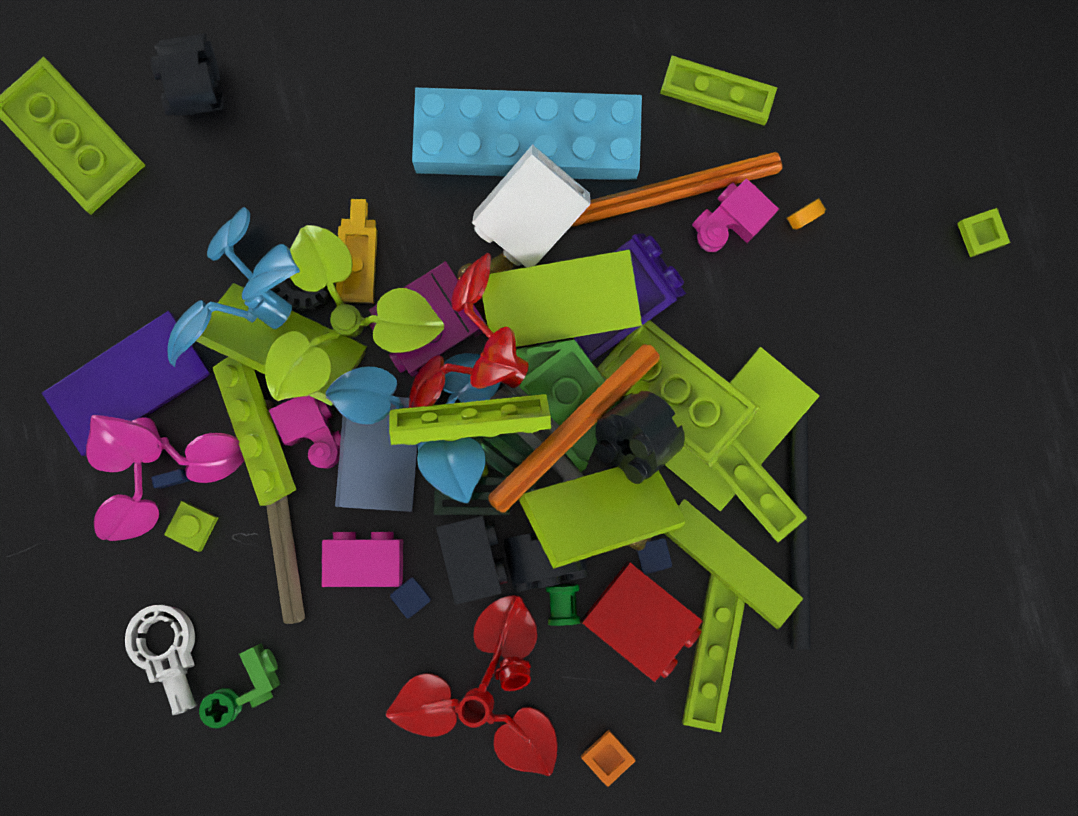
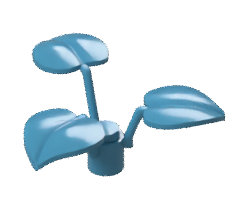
(258, 296)
(450, 466)

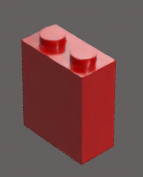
(642, 622)

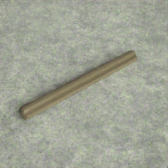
(285, 556)

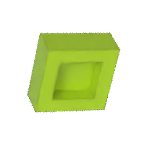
(983, 232)
(191, 526)

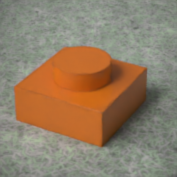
(608, 758)

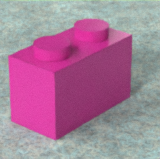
(362, 561)

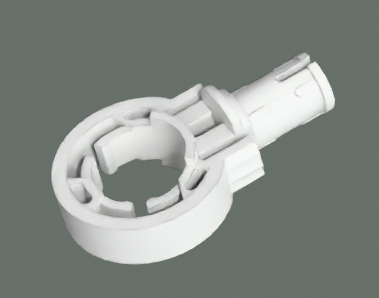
(178, 654)

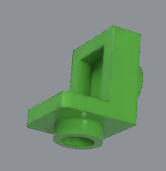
(261, 669)

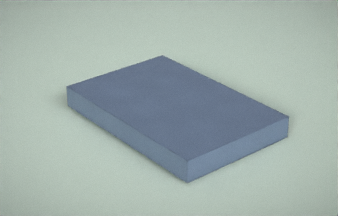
(373, 470)

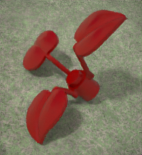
(496, 362)
(426, 704)

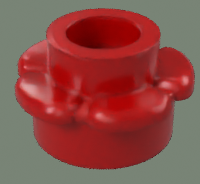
(513, 673)

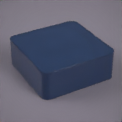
(169, 479)
(654, 556)
(410, 597)

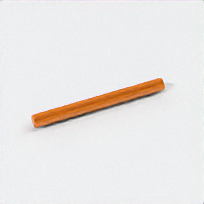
(680, 187)
(573, 428)

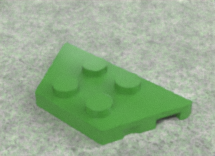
(568, 379)

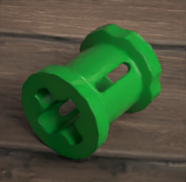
(563, 604)
(216, 718)

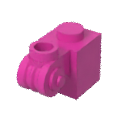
(742, 210)
(308, 419)

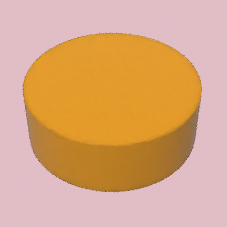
(806, 214)

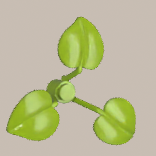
(402, 325)

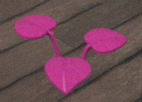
(119, 442)

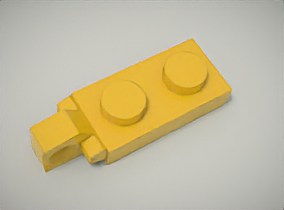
(361, 240)

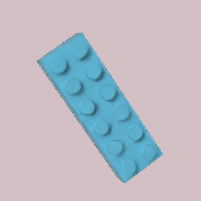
(494, 128)

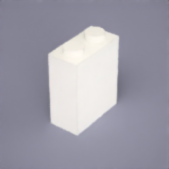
(530, 208)

